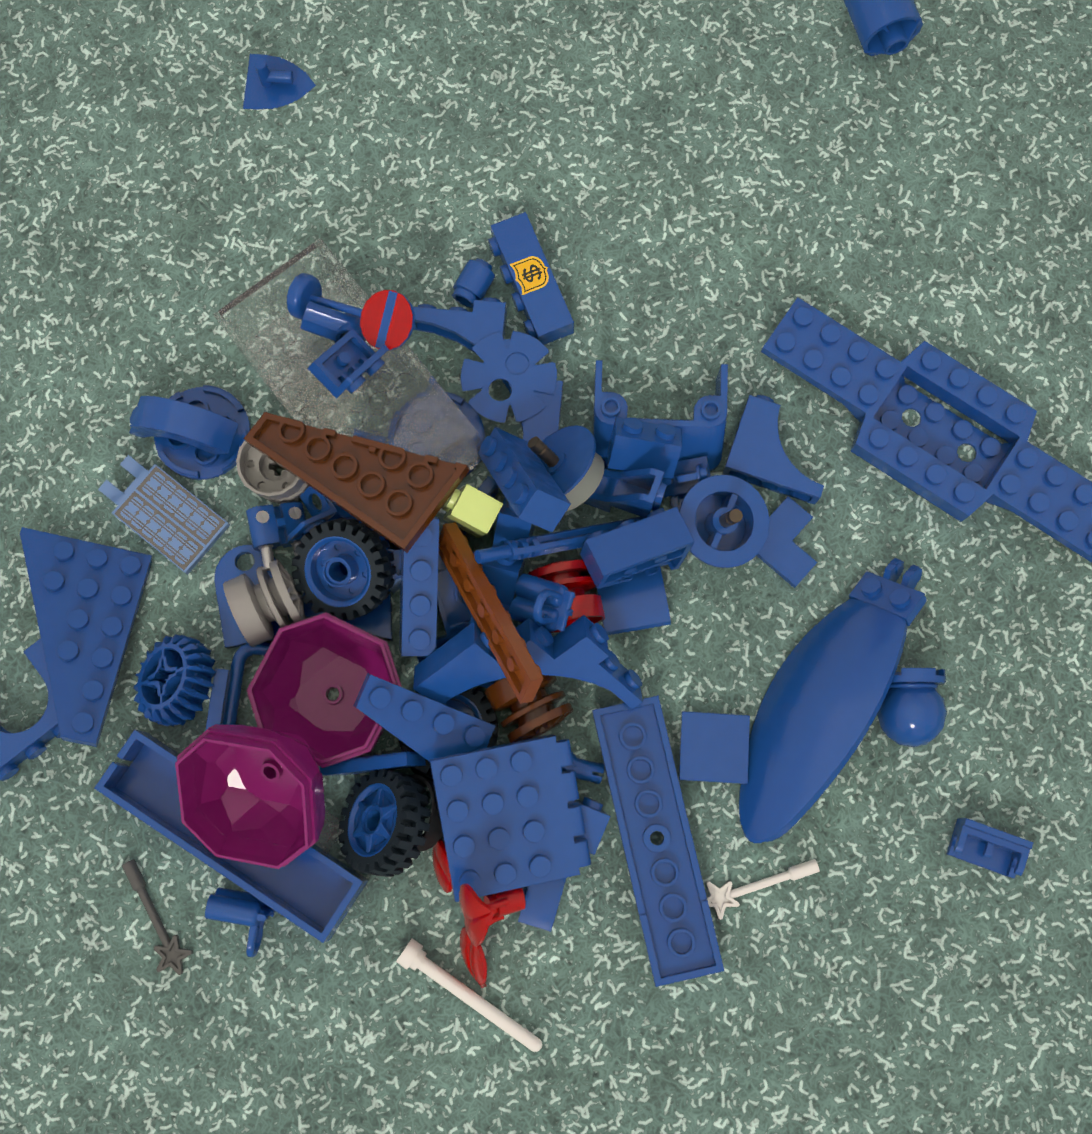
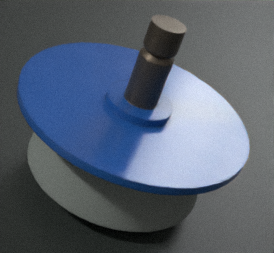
(571, 462)

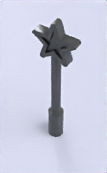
(170, 951)

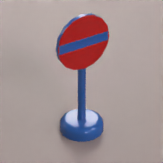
(384, 318)

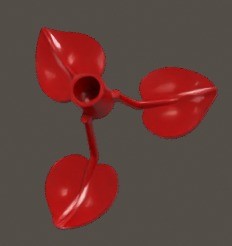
(477, 914)

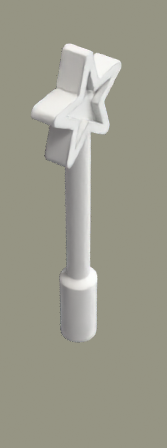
(723, 897)

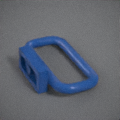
(228, 684)

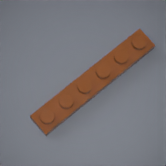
(489, 614)

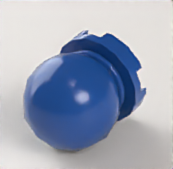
(913, 707)

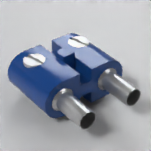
(271, 527)

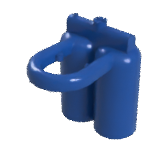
(542, 601)
(240, 909)

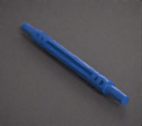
(543, 544)

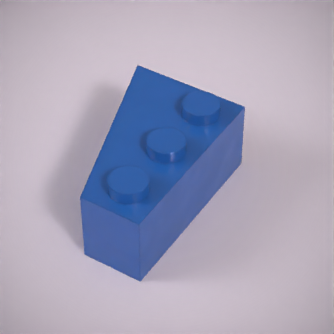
(637, 547)

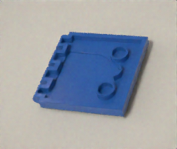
(510, 815)

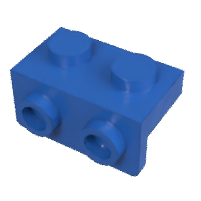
(346, 363)

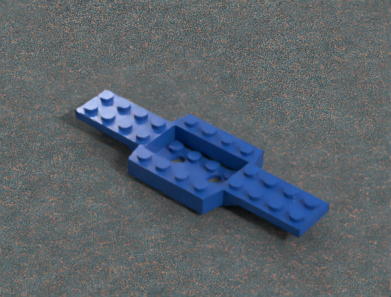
(926, 455)

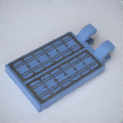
(166, 515)

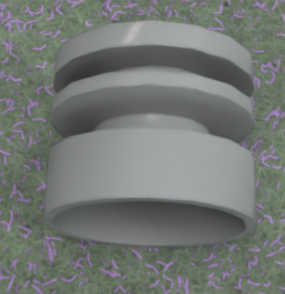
(260, 476)
(261, 604)

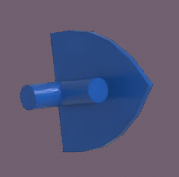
(274, 82)

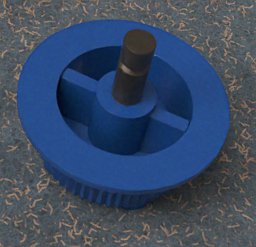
(725, 520)

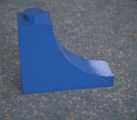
(760, 458)

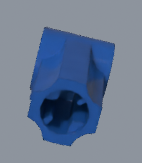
(329, 322)

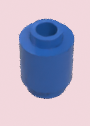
(473, 282)

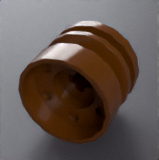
(532, 717)

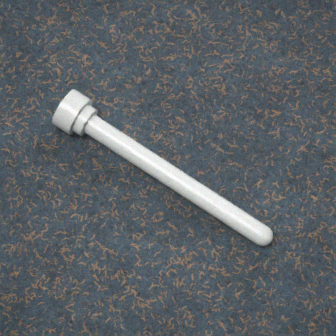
(416, 958)

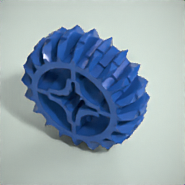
(174, 680)

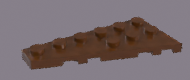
(371, 480)

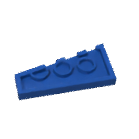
(421, 722)

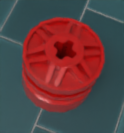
(577, 580)

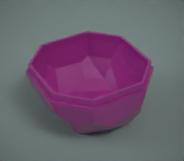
(301, 670)
(251, 794)

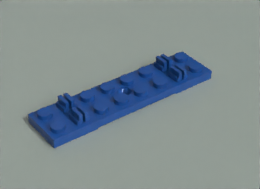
(666, 875)

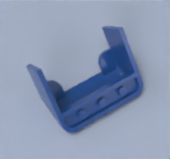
(699, 436)

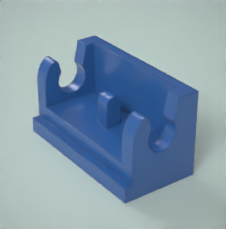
(989, 848)

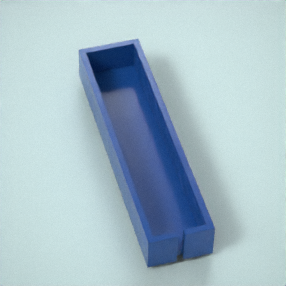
(309, 891)

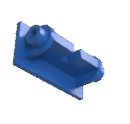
(687, 475)

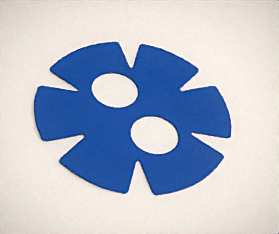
(522, 399)

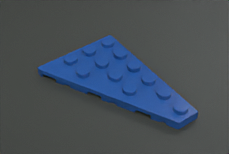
(85, 616)

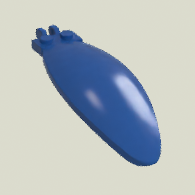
(825, 701)

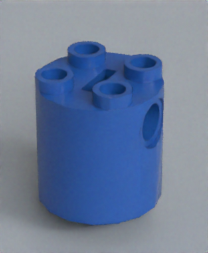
(884, 24)

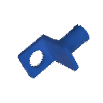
(318, 516)

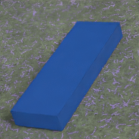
(376, 762)

